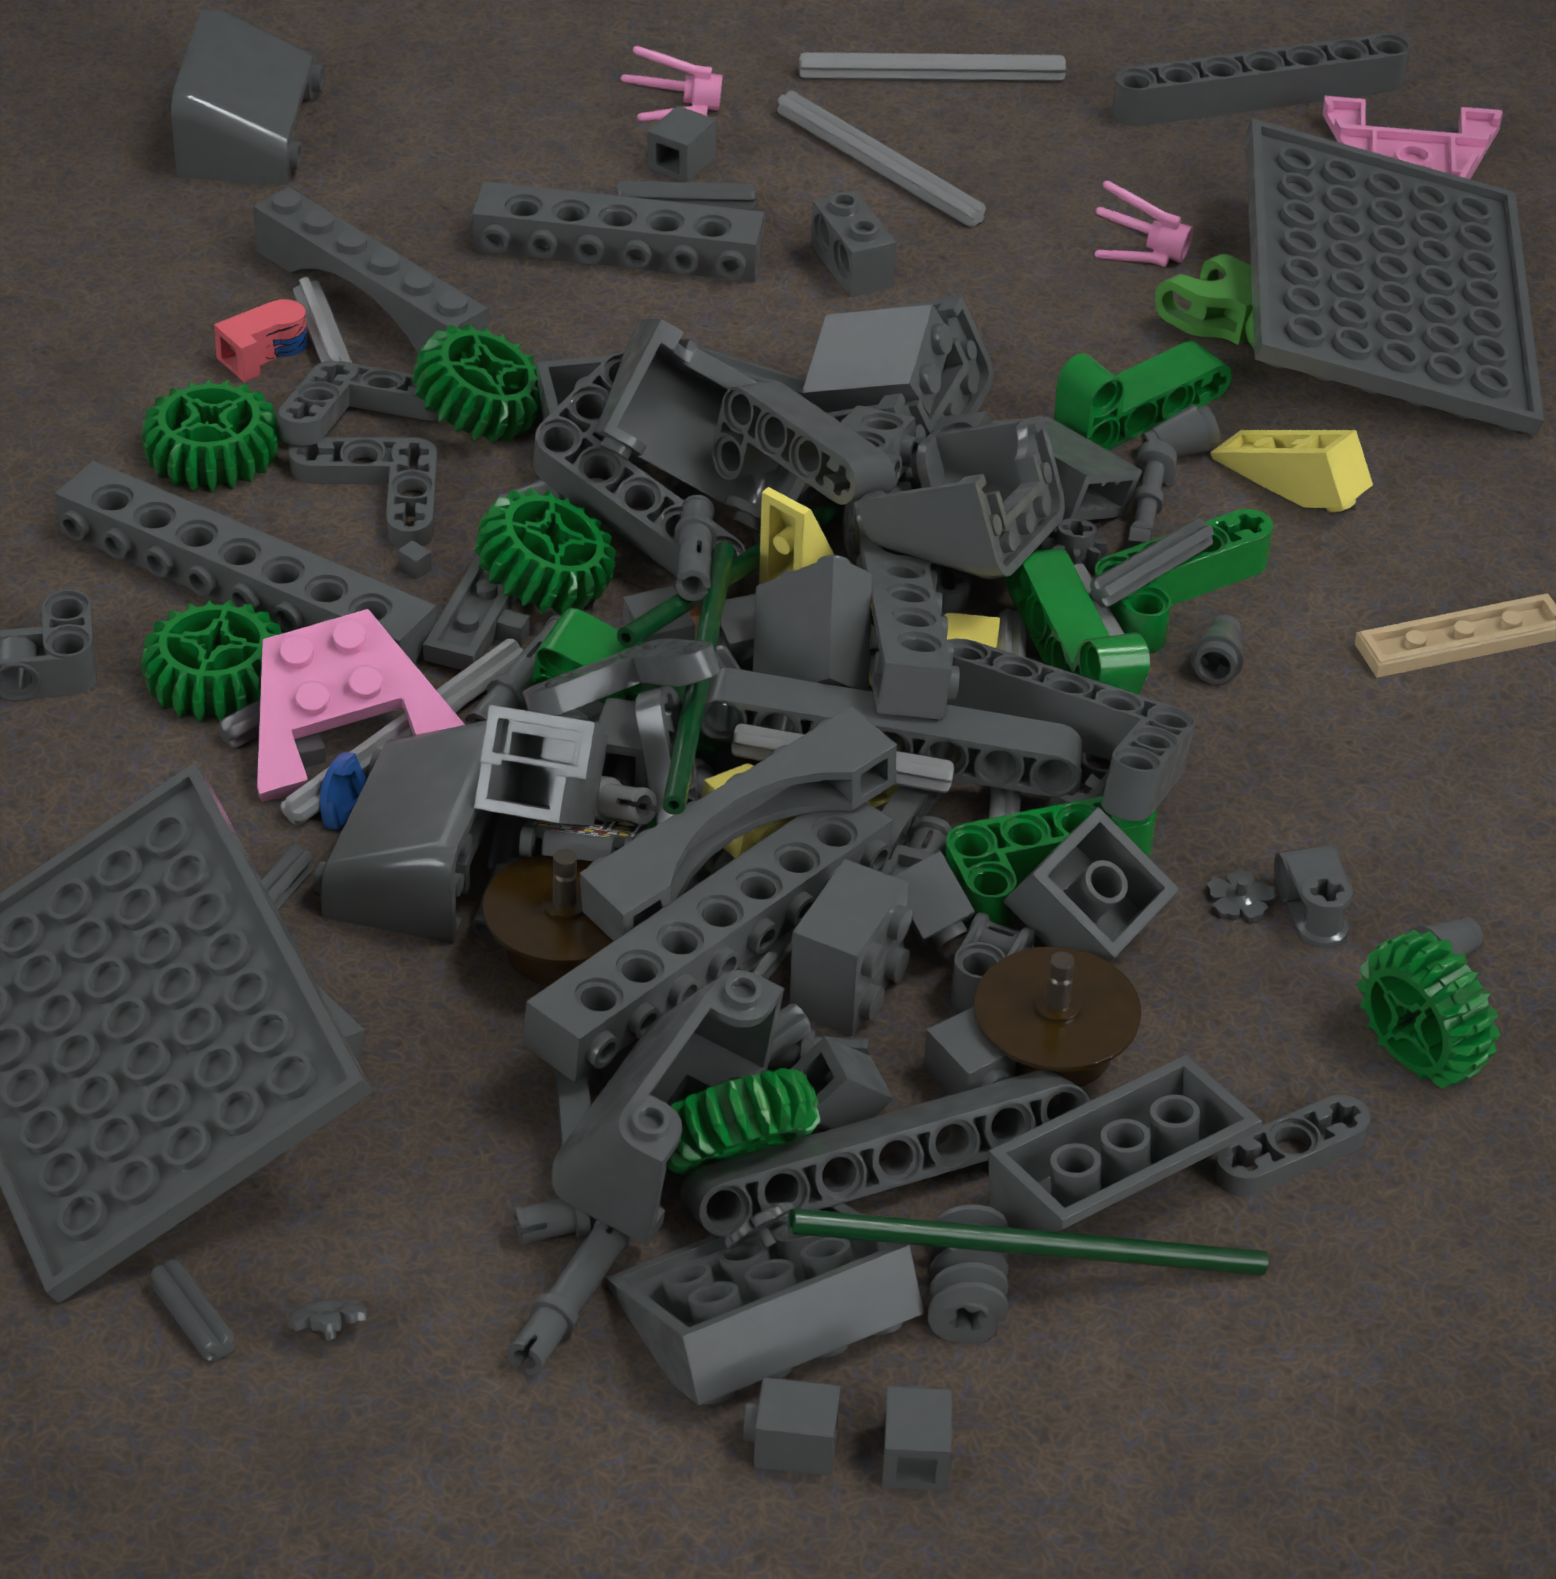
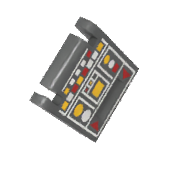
(585, 840)

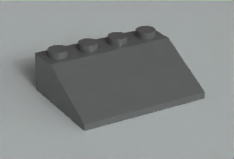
(756, 1312)

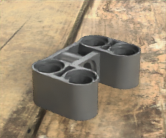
(53, 657)

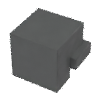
(541, 766)

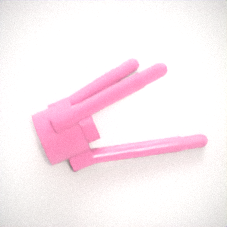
(700, 90)
(1166, 237)

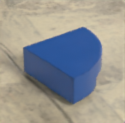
(341, 790)

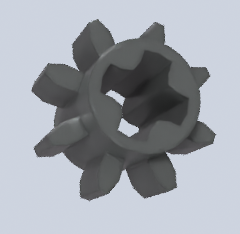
(1079, 541)

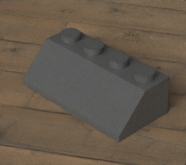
(1115, 1146)

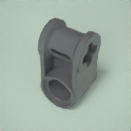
(1315, 893)
(981, 949)

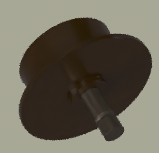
(540, 918)
(1058, 1012)

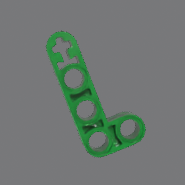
(1117, 406)
(1237, 553)
(1069, 627)
(583, 639)
(1001, 851)

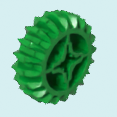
(478, 383)
(210, 434)
(545, 551)
(207, 658)
(1428, 1008)
(743, 1118)

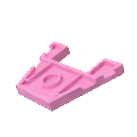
(1441, 151)
(331, 679)

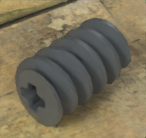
(968, 1285)

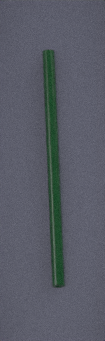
(677, 606)
(696, 693)
(1026, 1241)

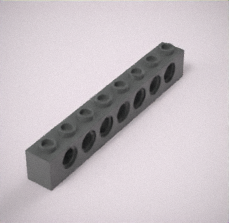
(229, 558)
(908, 635)
(697, 938)

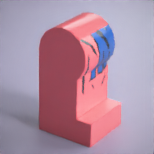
(261, 336)

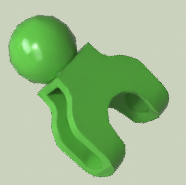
(1218, 305)

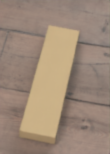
(1458, 635)

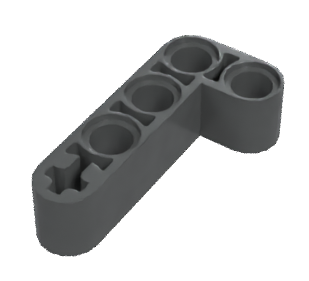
(775, 426)

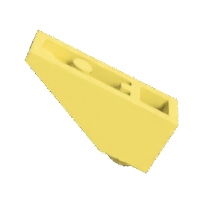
(1301, 465)
(788, 536)

